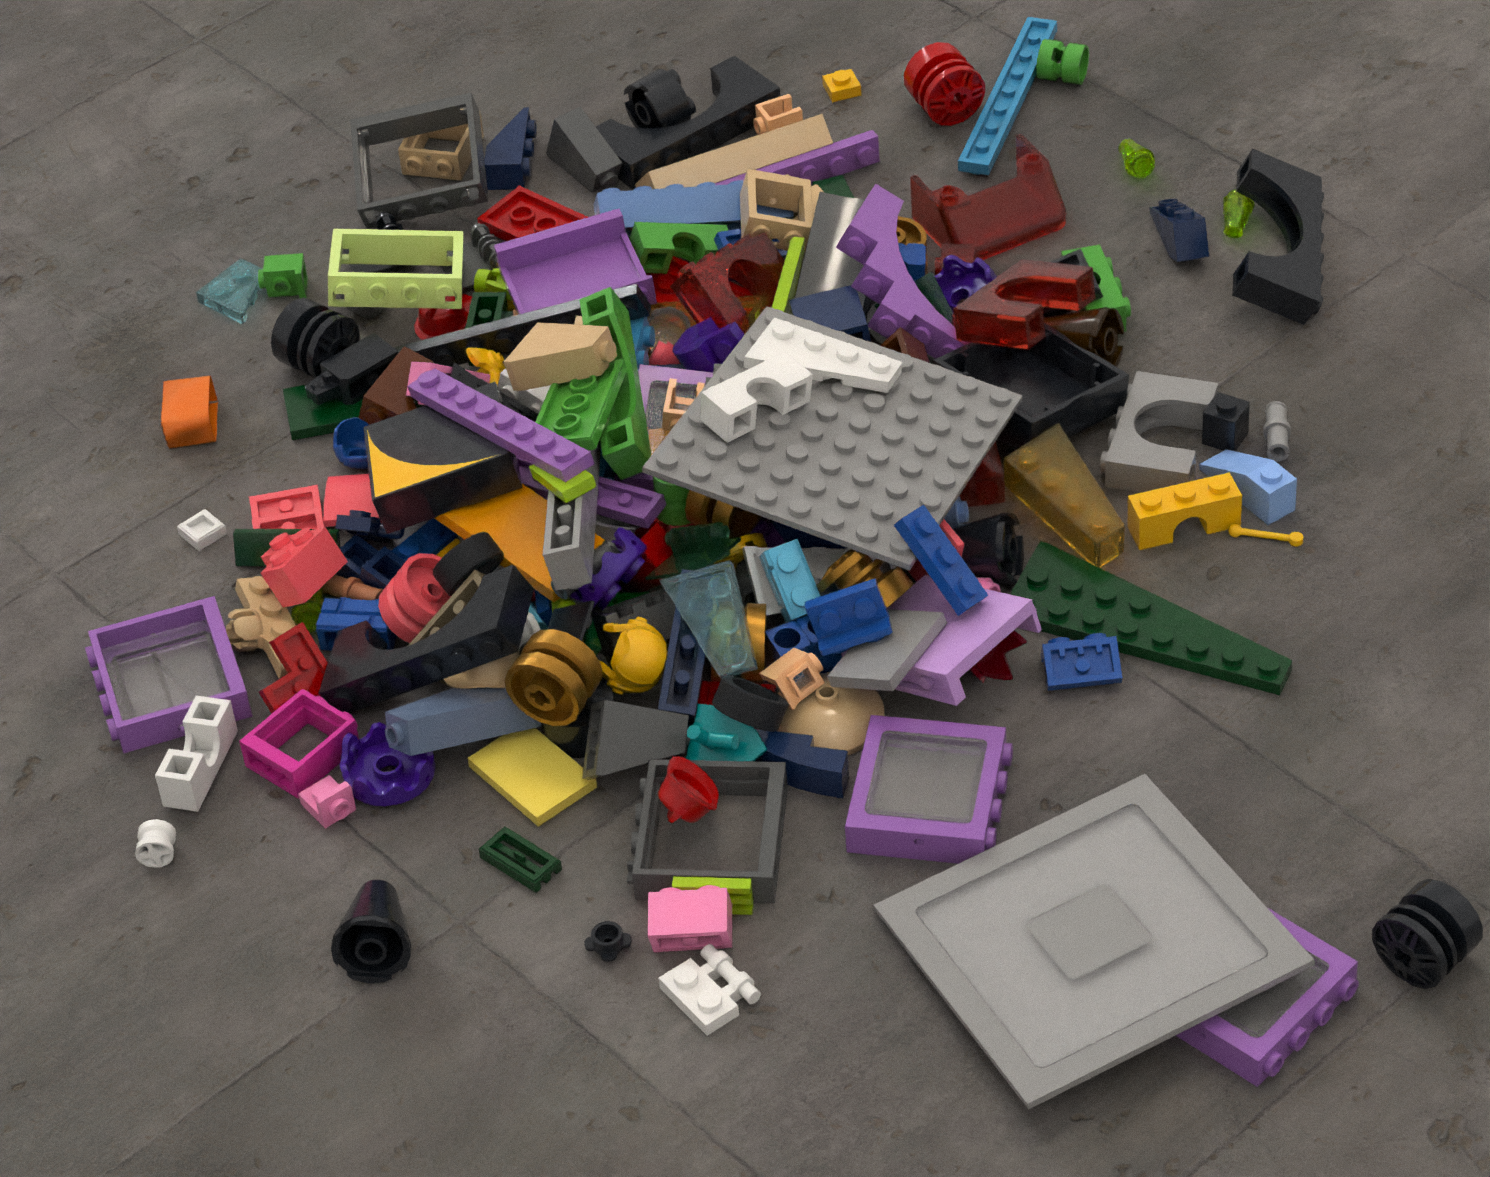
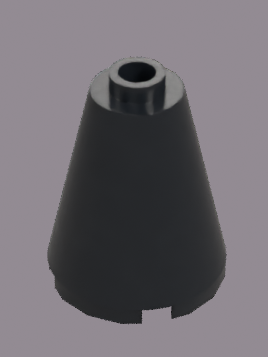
(993, 548)
(372, 935)

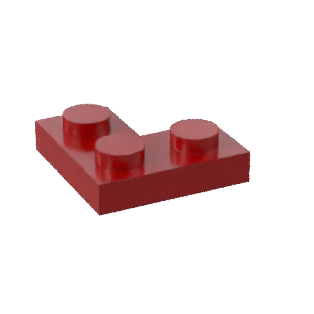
(301, 661)

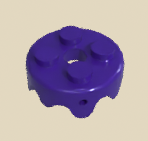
(962, 279)
(614, 569)
(367, 756)

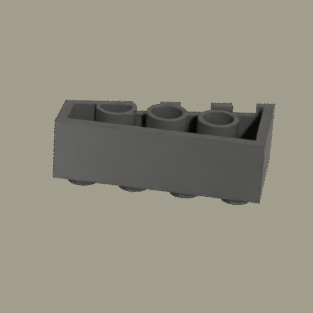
(653, 606)

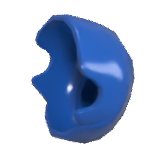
(350, 443)

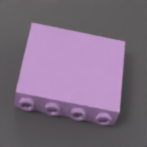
(962, 639)

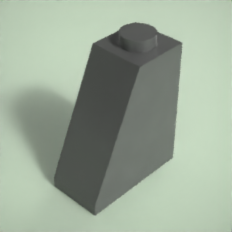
(583, 151)
(629, 736)

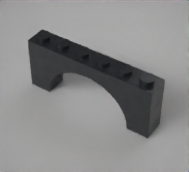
(645, 149)
(1294, 200)
(483, 631)

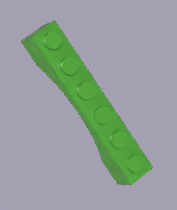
(625, 435)

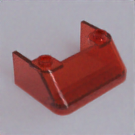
(998, 215)

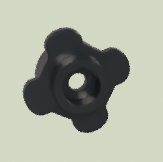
(607, 940)

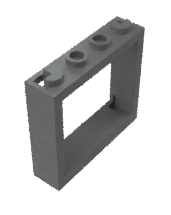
(411, 122)
(730, 778)

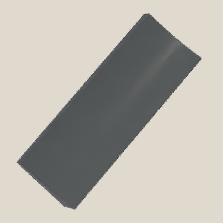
(823, 263)

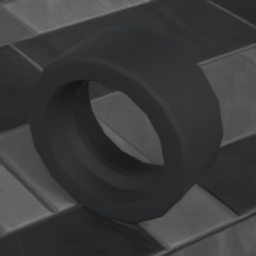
(474, 553)
(750, 703)

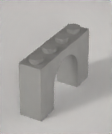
(1151, 403)

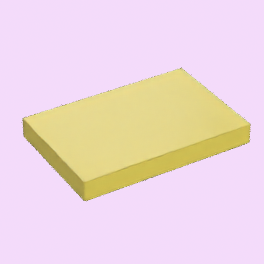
(532, 774)

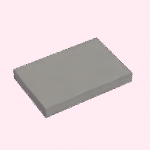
(887, 661)

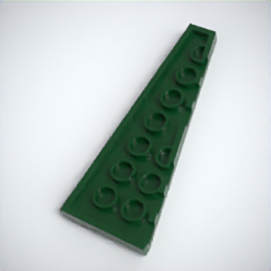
(1086, 600)

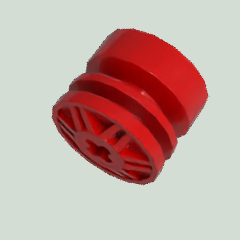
(944, 83)

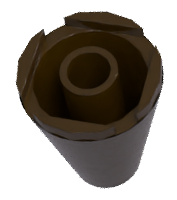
(1093, 331)

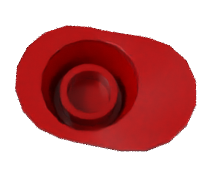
(439, 321)
(687, 791)

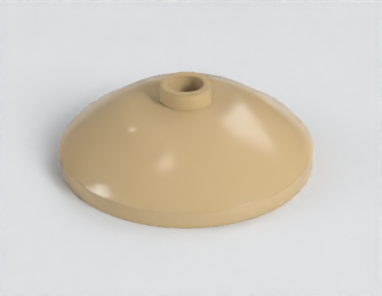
(834, 716)

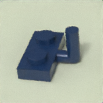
(365, 527)

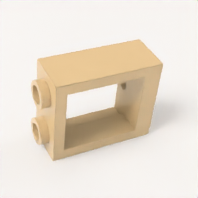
(440, 163)
(780, 193)

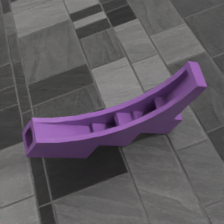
(885, 279)

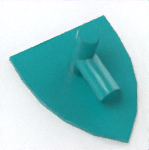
(722, 738)

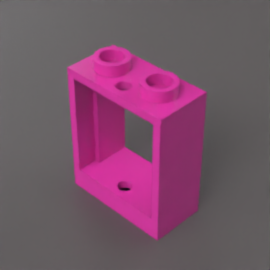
(262, 743)

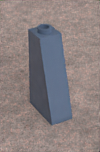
(454, 720)

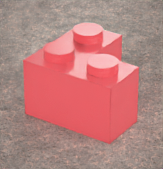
(301, 564)

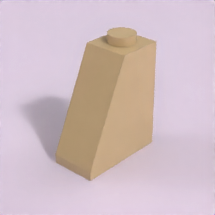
(559, 354)

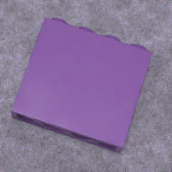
(571, 263)

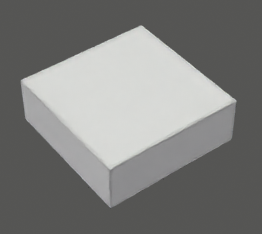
(202, 530)

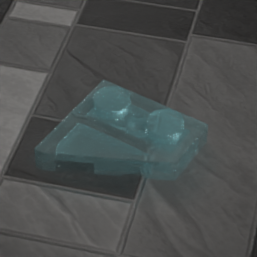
(232, 290)

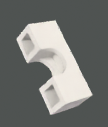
(732, 404)
(189, 773)

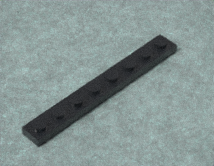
(507, 333)

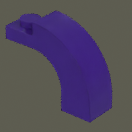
(706, 345)

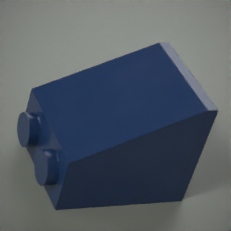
(834, 309)

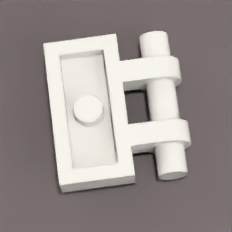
(700, 997)

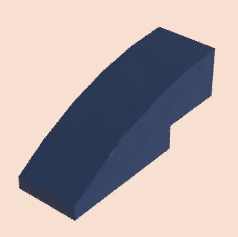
(368, 564)
(807, 767)

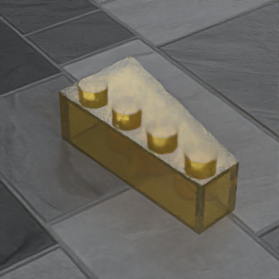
(1065, 495)

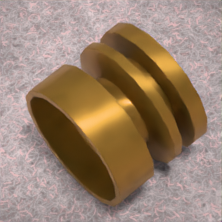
(857, 568)

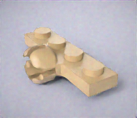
(259, 620)

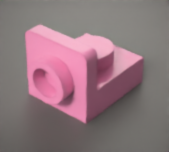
(328, 801)

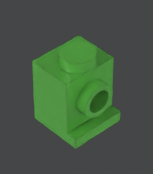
(284, 275)

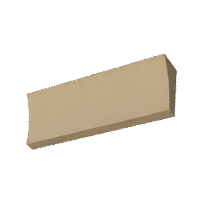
(737, 157)

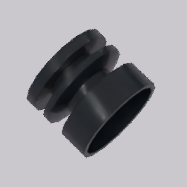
(311, 334)
(1427, 933)

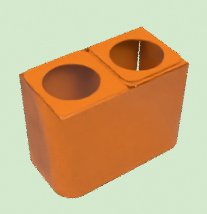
(186, 412)

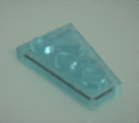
(716, 615)

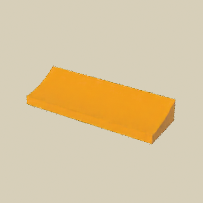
(516, 526)

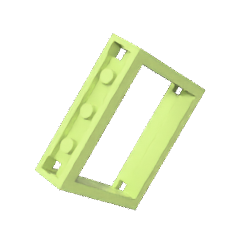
(395, 248)

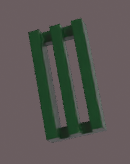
(515, 863)

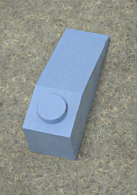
(1264, 484)

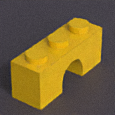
(1158, 512)

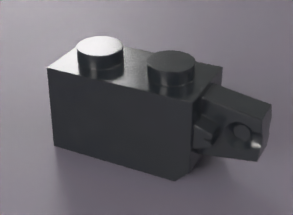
(351, 371)

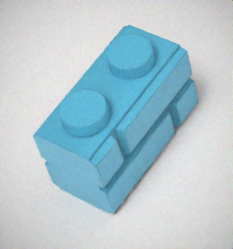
(789, 578)

